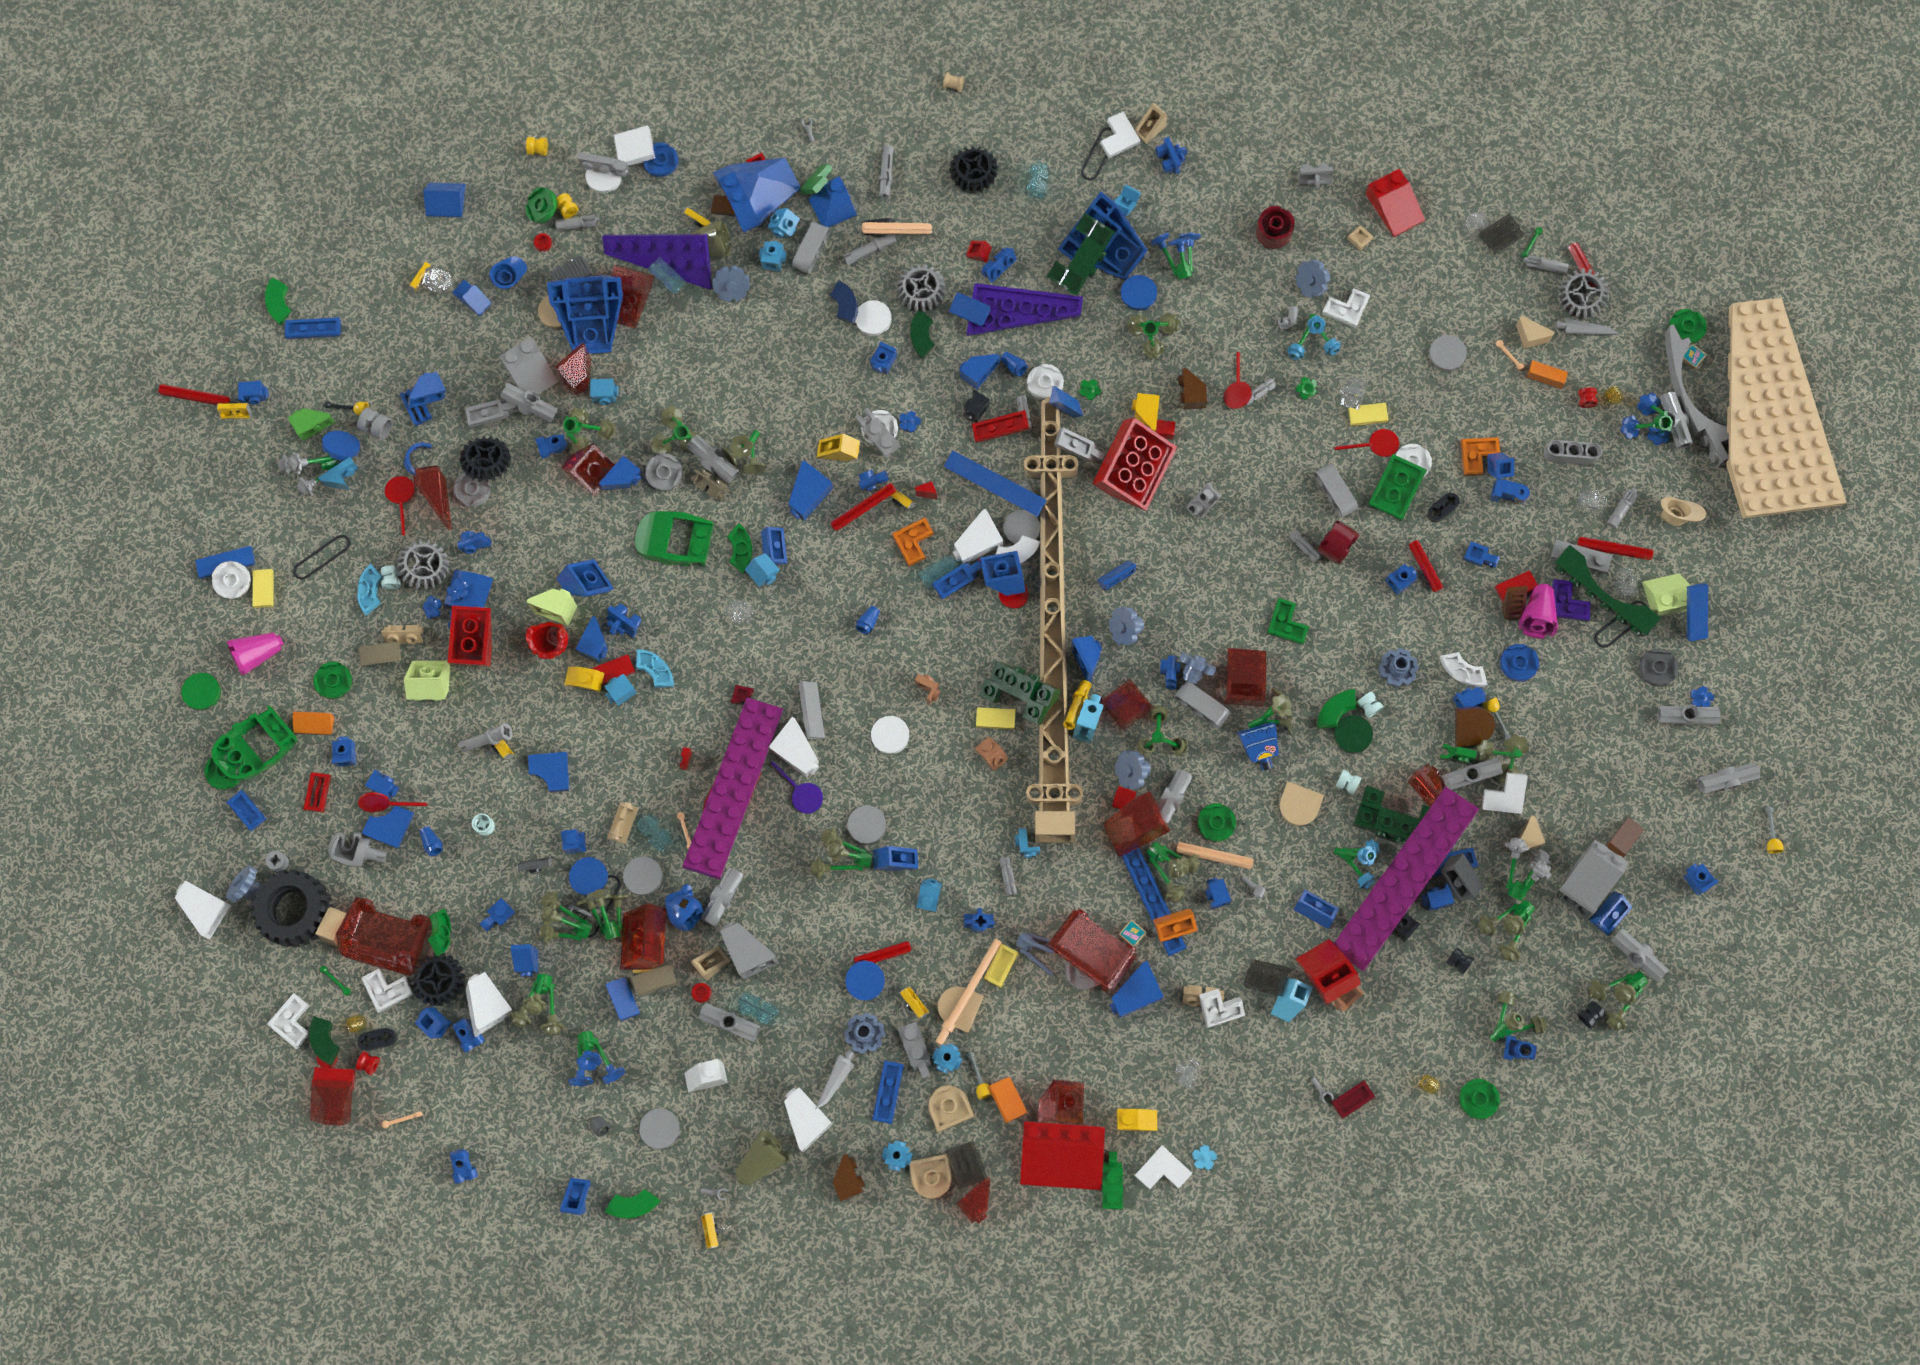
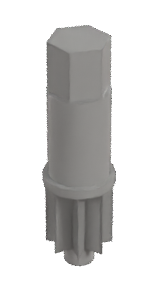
(577, 222)
(1545, 264)
(1622, 508)

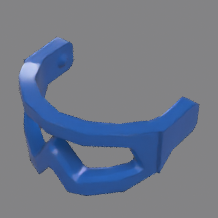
(407, 464)

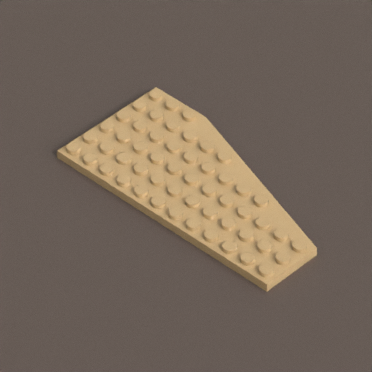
(1773, 425)

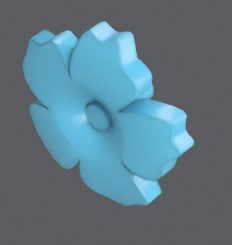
(1204, 1157)

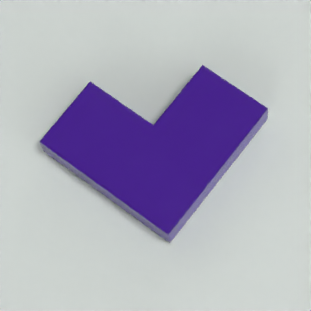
(1566, 606)

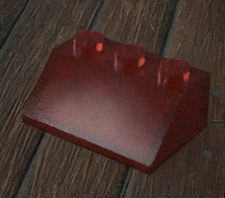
(643, 938)

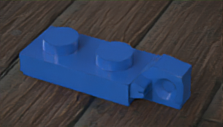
(956, 579)

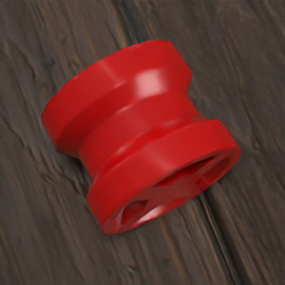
(1588, 397)
(367, 1063)

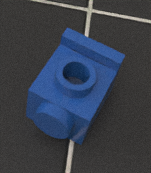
(883, 365)
(252, 392)
(1500, 465)
(1398, 583)
(1470, 697)
(344, 758)
(382, 784)
(573, 841)
(1699, 886)
(1217, 893)
(1438, 898)
(433, 1023)

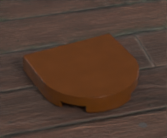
(1472, 726)

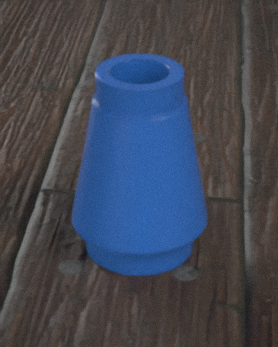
(1015, 364)
(867, 621)
(431, 843)

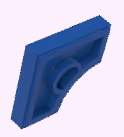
(551, 768)
(389, 828)

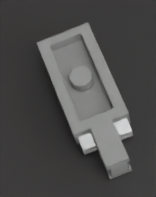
(489, 412)
(1078, 445)
(915, 1048)

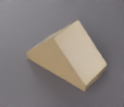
(1151, 124)
(1533, 333)
(1532, 834)
(330, 925)
(710, 962)

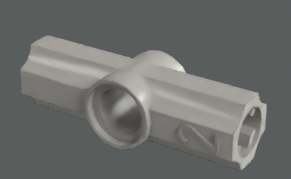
(528, 402)
(1680, 420)
(712, 458)
(1676, 715)
(1483, 771)
(1728, 778)
(1174, 793)
(722, 896)
(1640, 955)
(740, 1027)

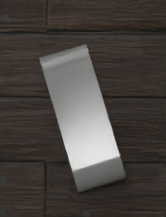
(811, 247)
(1580, 448)
(1336, 490)
(1202, 704)

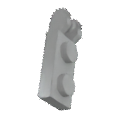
(602, 163)
(878, 434)

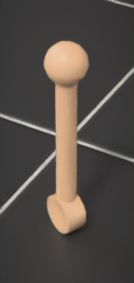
(1499, 344)
(681, 816)
(385, 1124)

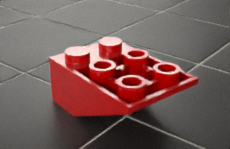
(1329, 971)

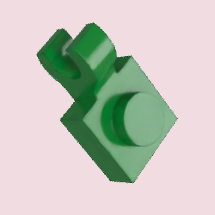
(1462, 754)

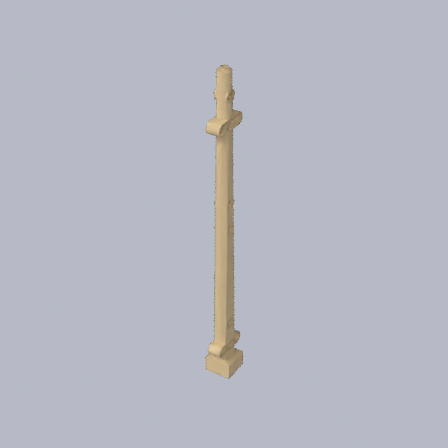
(1054, 819)

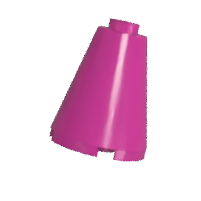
(1540, 613)
(253, 650)

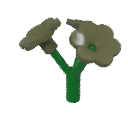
(741, 447)
(1280, 705)
(1515, 748)

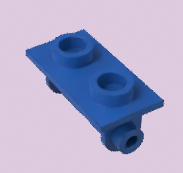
(1004, 260)

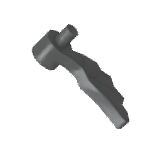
(571, 906)

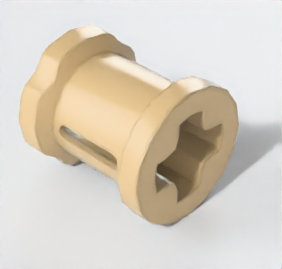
(953, 82)

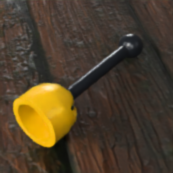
(357, 408)

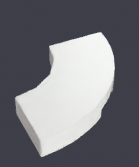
(1025, 547)
(1463, 671)

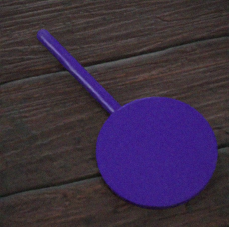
(806, 797)

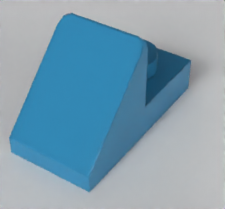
(335, 476)

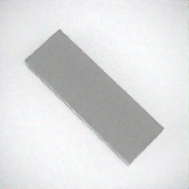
(811, 710)

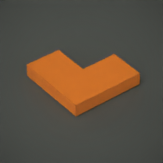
(1474, 450)
(908, 539)

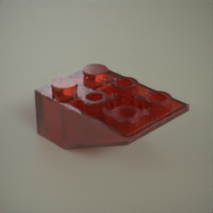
(635, 289)
(1245, 677)

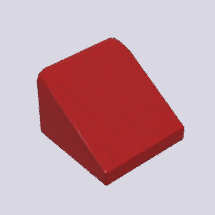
(979, 251)
(1165, 429)
(926, 490)
(1123, 797)

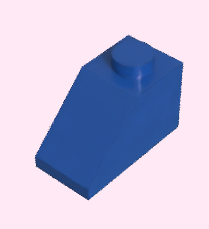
(978, 369)
(426, 390)
(621, 475)
(592, 643)
(895, 858)
(525, 959)

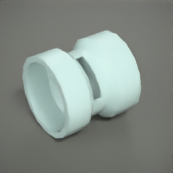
(390, 577)
(1370, 704)
(1348, 782)
(480, 822)

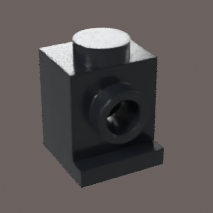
(976, 406)
(1407, 930)

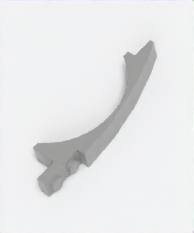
(1712, 434)

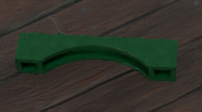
(1574, 565)

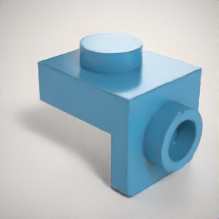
(1128, 199)
(1021, 840)
(929, 895)

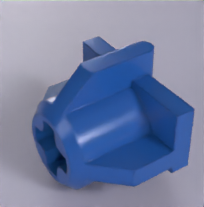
(979, 921)

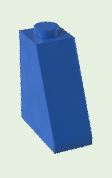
(808, 491)
(1137, 992)

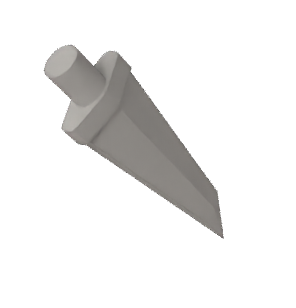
(1579, 327)
(838, 1074)

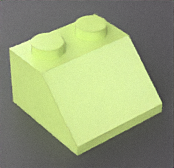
(1667, 594)
(554, 605)
(427, 680)

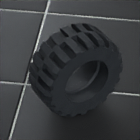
(269, 897)

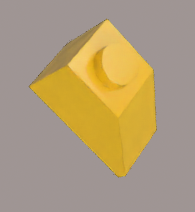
(1146, 409)
(838, 448)
(584, 678)
(1136, 1120)

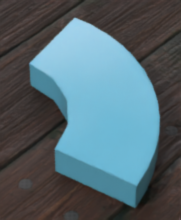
(367, 589)
(656, 668)

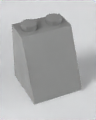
(528, 367)
(1593, 876)
(746, 951)

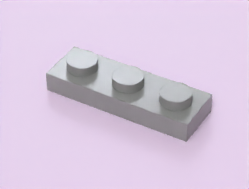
(1595, 560)

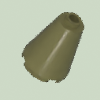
(717, 238)
(761, 1158)

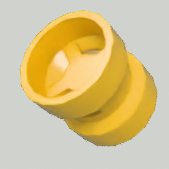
(536, 146)
(565, 205)

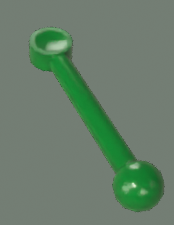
(1538, 231)
(346, 991)

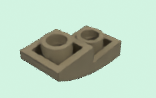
(380, 653)
(653, 980)

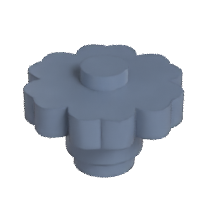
(1312, 278)
(731, 283)
(1125, 625)
(1195, 667)
(1398, 668)
(1132, 769)
(244, 885)
(864, 1033)

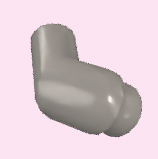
(1289, 321)

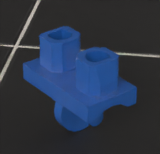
(1173, 162)
(621, 623)

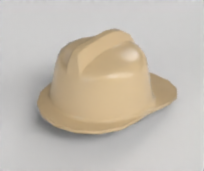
(1680, 511)

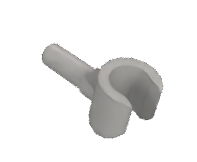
(808, 128)
(1259, 890)
(1322, 1092)
(713, 1192)

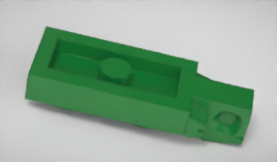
(1112, 1183)

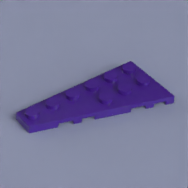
(682, 252)
(1021, 307)

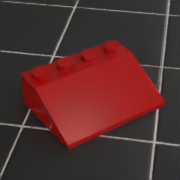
(1135, 464)
(1062, 1155)

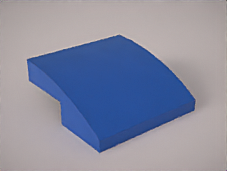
(477, 591)

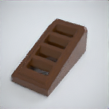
(1513, 605)

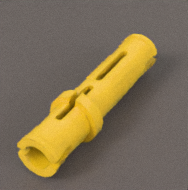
(1077, 704)

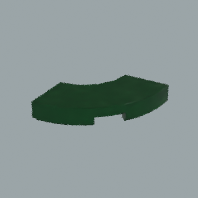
(920, 334)
(321, 1040)

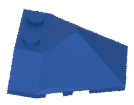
(757, 189)
(1125, 246)
(587, 310)

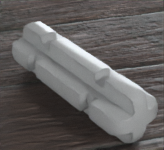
(1262, 389)
(1022, 405)
(1304, 545)
(1008, 876)

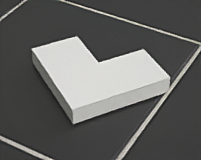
(1123, 137)
(1349, 312)
(1510, 799)
(386, 995)
(1217, 1012)
(285, 1021)
(1163, 1164)

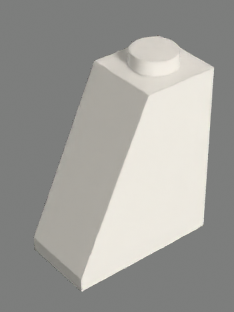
(978, 539)
(795, 749)
(201, 908)
(485, 1003)
(705, 1075)
(806, 1120)

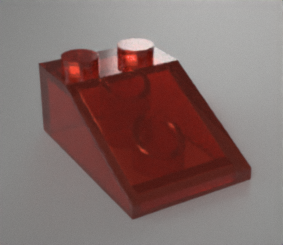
(433, 486)
(1136, 824)

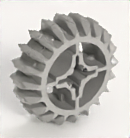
(925, 274)
(1577, 295)
(432, 554)

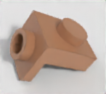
(928, 684)
(991, 753)
(1347, 999)

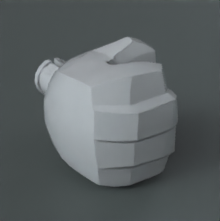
(356, 853)

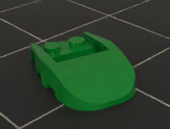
(654, 536)
(238, 759)

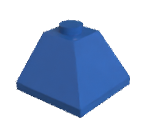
(832, 203)
(1003, 573)
(584, 579)
(1087, 654)

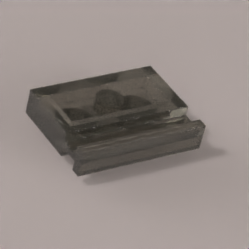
(1502, 234)
(1266, 977)
(966, 1164)

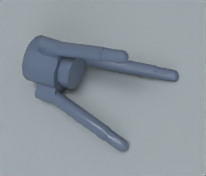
(1028, 942)

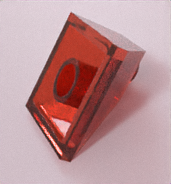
(576, 369)
(588, 467)
(1126, 704)
(1426, 783)
(331, 1102)
(1062, 1103)
(976, 1202)

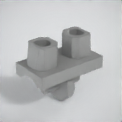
(1315, 176)
(1203, 501)

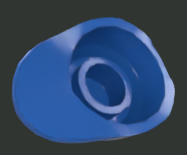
(507, 272)

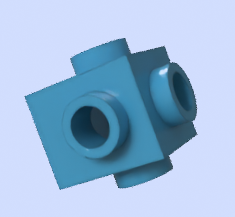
(783, 223)
(772, 256)
(953, 1063)
(896, 1164)

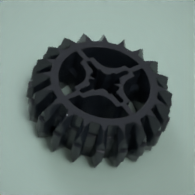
(974, 178)
(483, 464)
(438, 987)

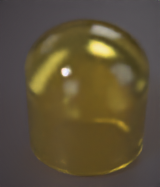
(1614, 395)
(356, 1023)
(1432, 1085)

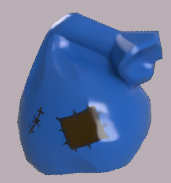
(683, 909)

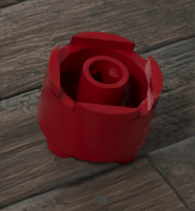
(1275, 227)
(1337, 542)

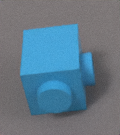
(603, 391)
(762, 570)
(619, 689)

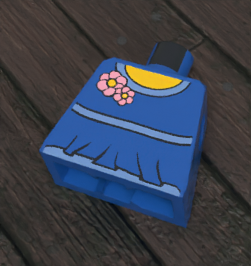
(1260, 744)

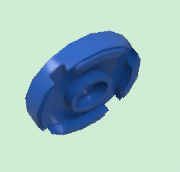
(661, 165)
(1138, 292)
(340, 445)
(1519, 668)
(588, 875)
(865, 980)

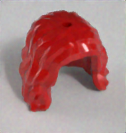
(544, 642)

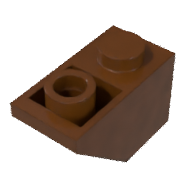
(1193, 390)
(846, 1180)

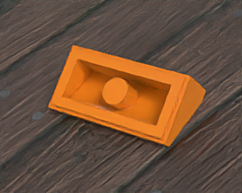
(1547, 374)
(313, 723)
(1175, 925)
(1007, 1099)

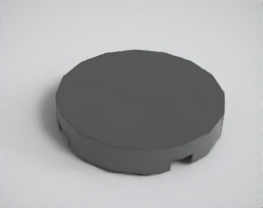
(1653, 670)

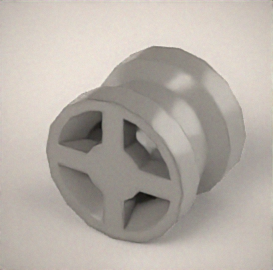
(278, 865)

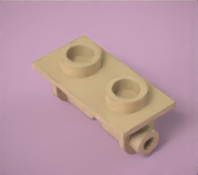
(410, 635)
(623, 822)
(1192, 993)

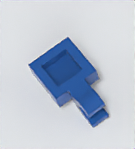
(1478, 554)
(499, 913)

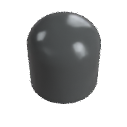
(597, 1123)

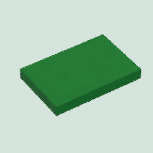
(1397, 487)

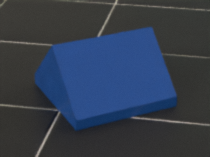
(444, 199)

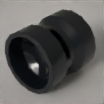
(1460, 960)
(1591, 1014)

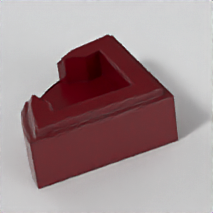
(741, 693)

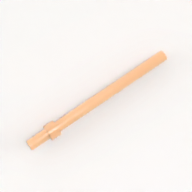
(949, 1025)

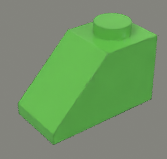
(309, 422)

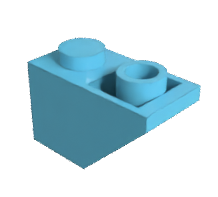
(1293, 1000)

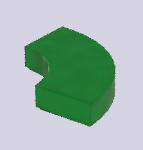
(275, 300)
(741, 548)
(1335, 708)
(440, 932)
(632, 1206)

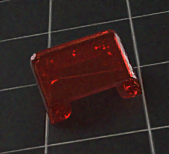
(381, 938)
(1092, 950)

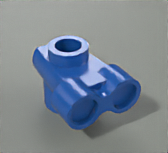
(546, 445)
(869, 480)
(471, 541)
(1170, 668)
(467, 1038)
(1513, 1049)
(464, 1169)

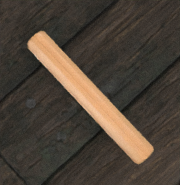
(896, 228)
(1215, 855)

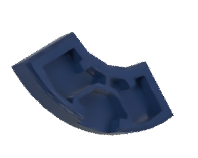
(846, 302)

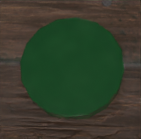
(1353, 734)

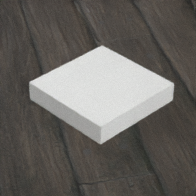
(634, 145)

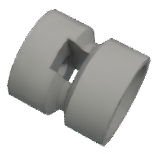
(373, 423)

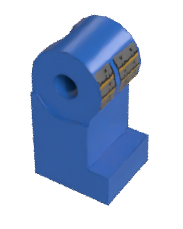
(1509, 490)

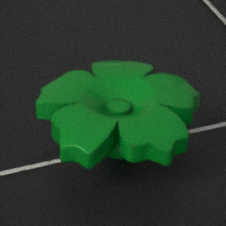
(1306, 388)
(1089, 389)

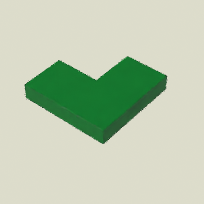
(816, 180)
(1283, 627)

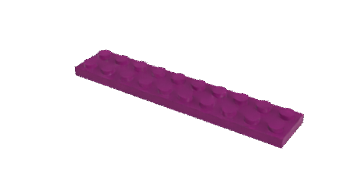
(733, 789)
(1405, 878)

